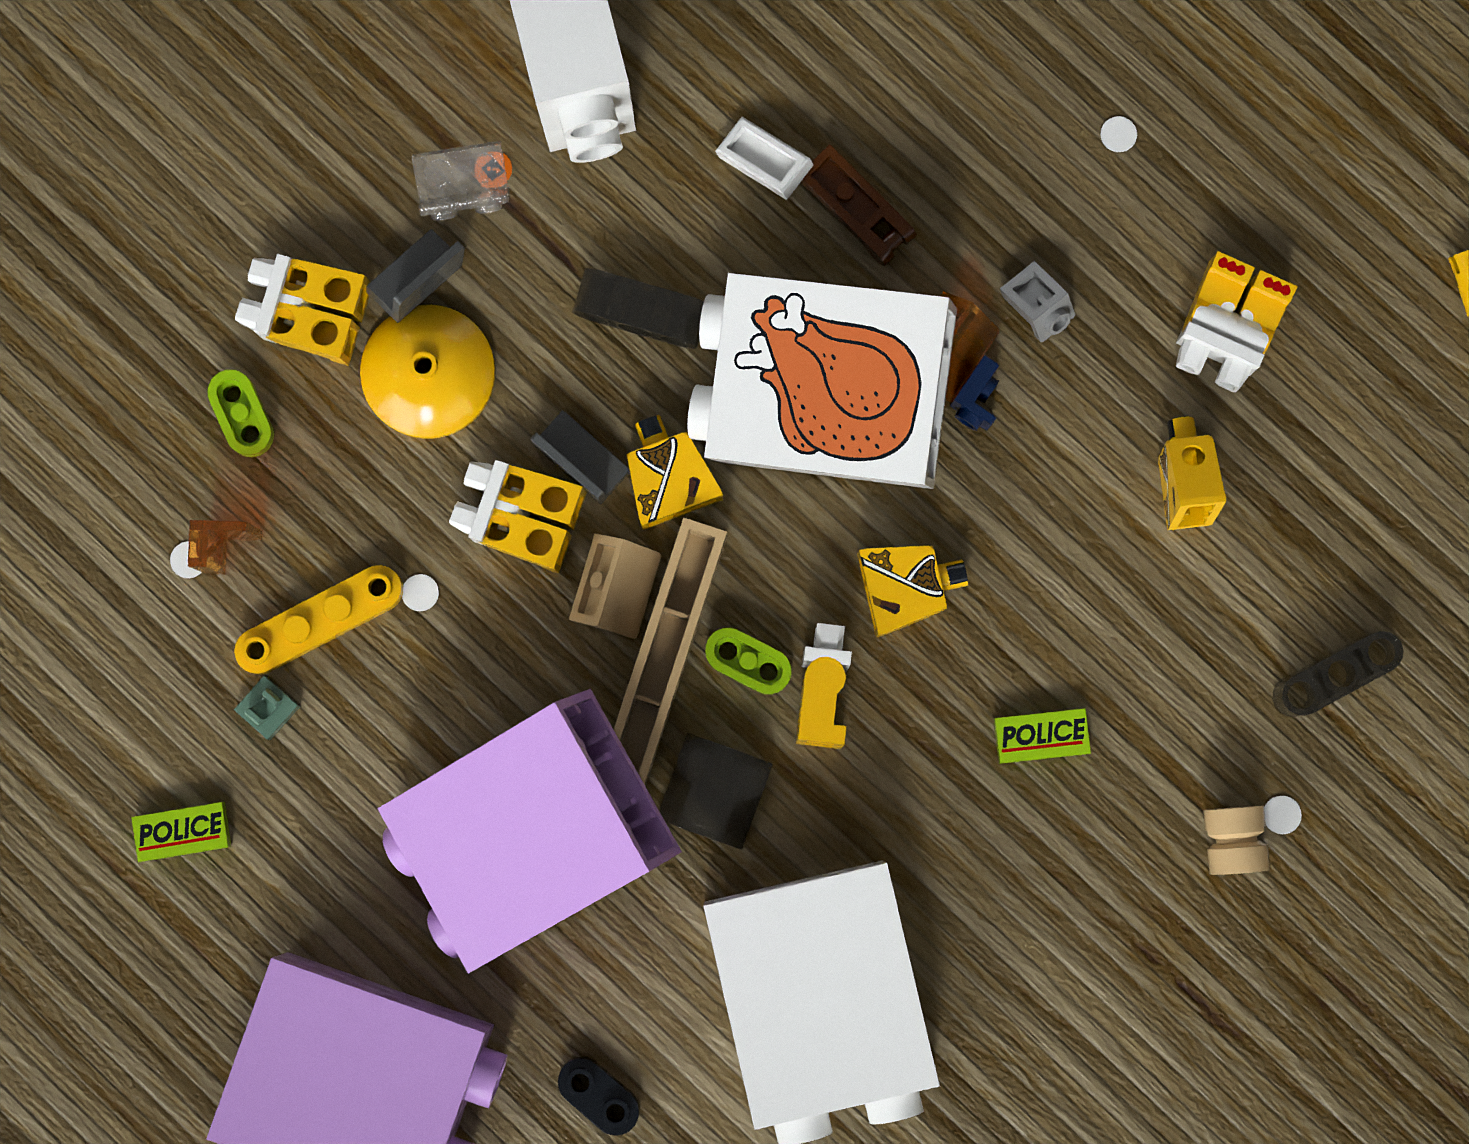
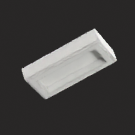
(764, 158)

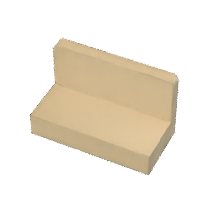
(615, 585)

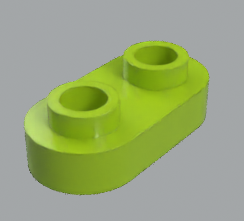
(240, 415)
(749, 659)

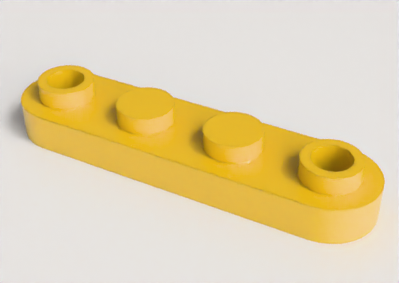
(318, 620)

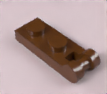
(857, 204)

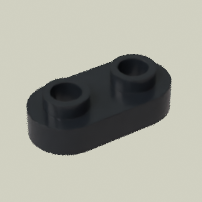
(600, 1094)

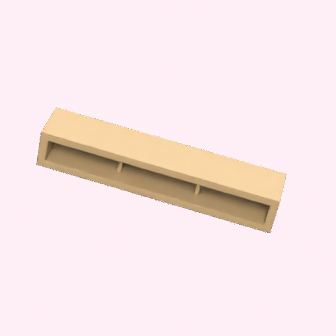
(668, 642)

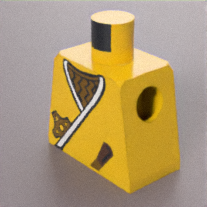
(668, 475)
(1190, 477)
(906, 584)

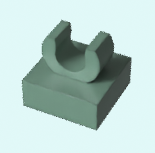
(267, 707)

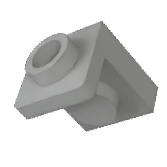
(1039, 301)

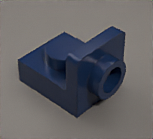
(978, 386)

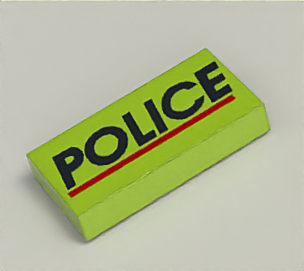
(1042, 736)
(181, 832)

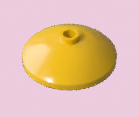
(445, 396)

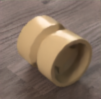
(1236, 840)

